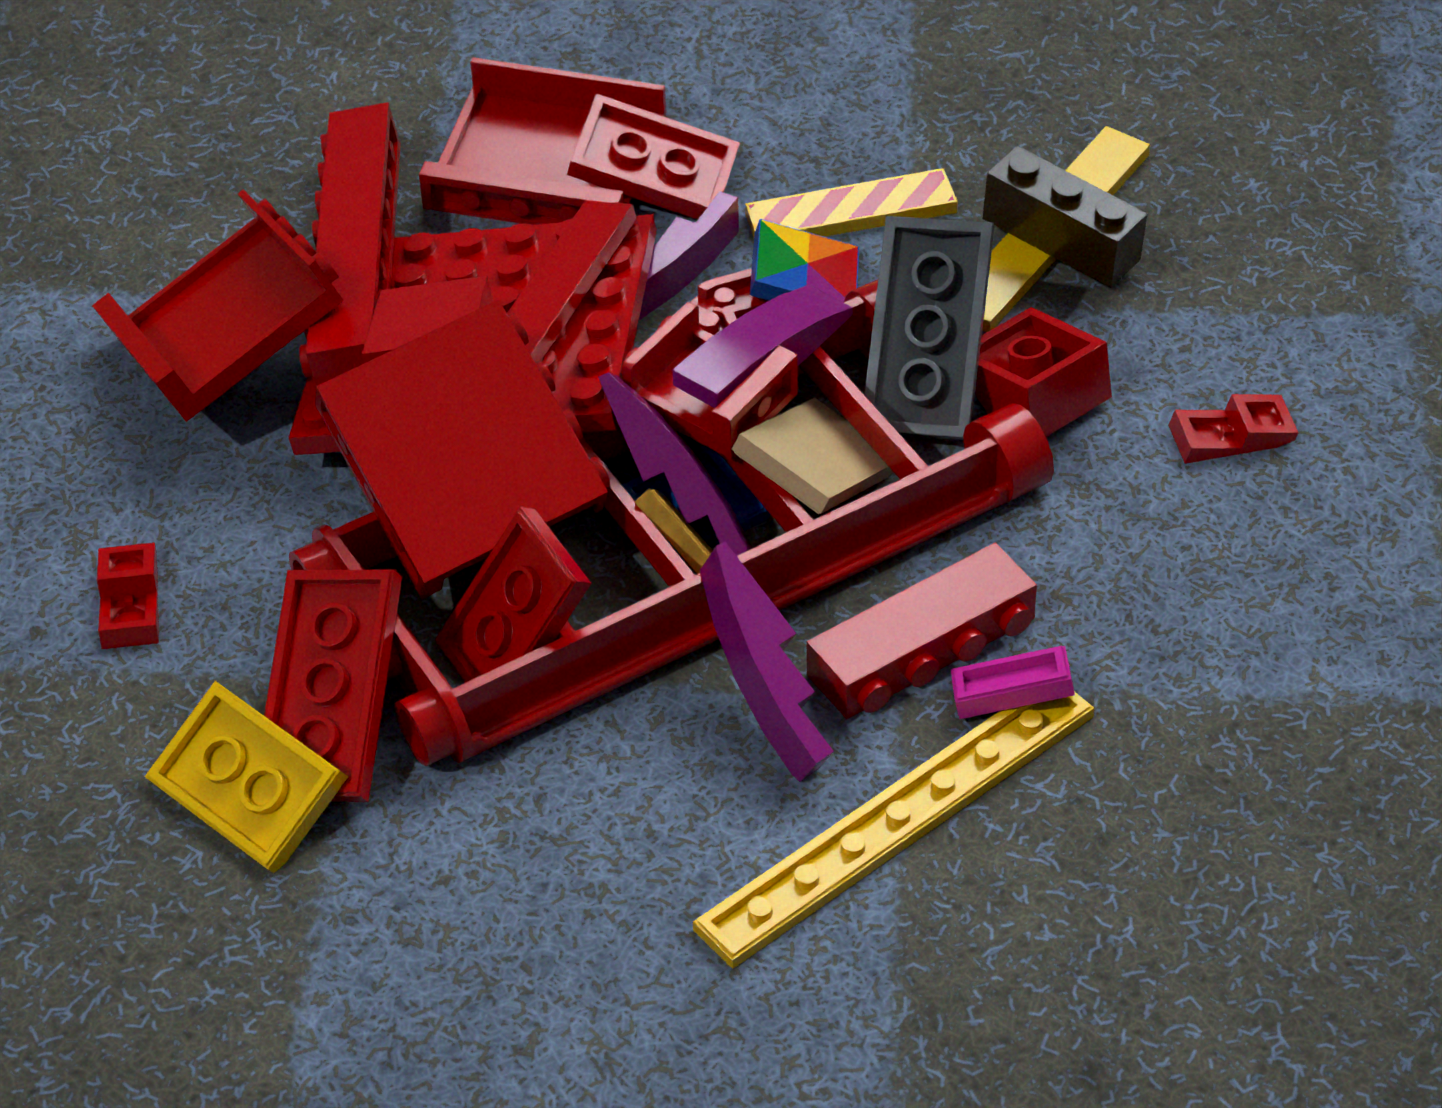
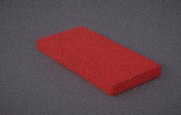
(335, 667)

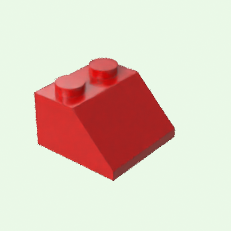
(1044, 368)

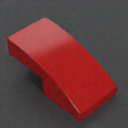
(1244, 426)
(128, 595)

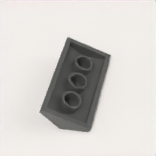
(929, 324)

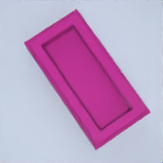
(1012, 682)

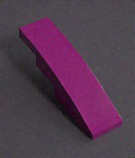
(688, 250)
(792, 320)
(662, 453)
(754, 642)

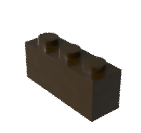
(1064, 216)

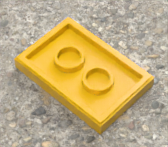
(246, 777)

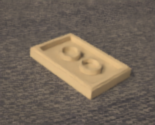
(812, 455)

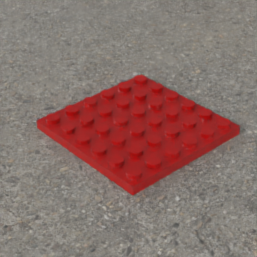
(587, 347)

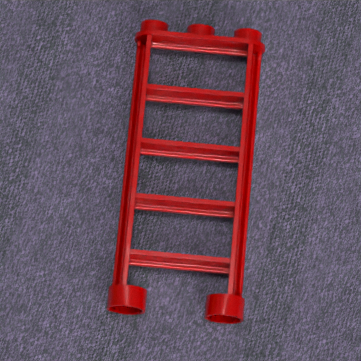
(1000, 462)

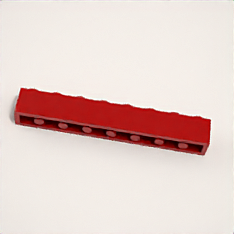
(353, 232)

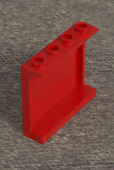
(518, 141)
(227, 310)
(457, 441)

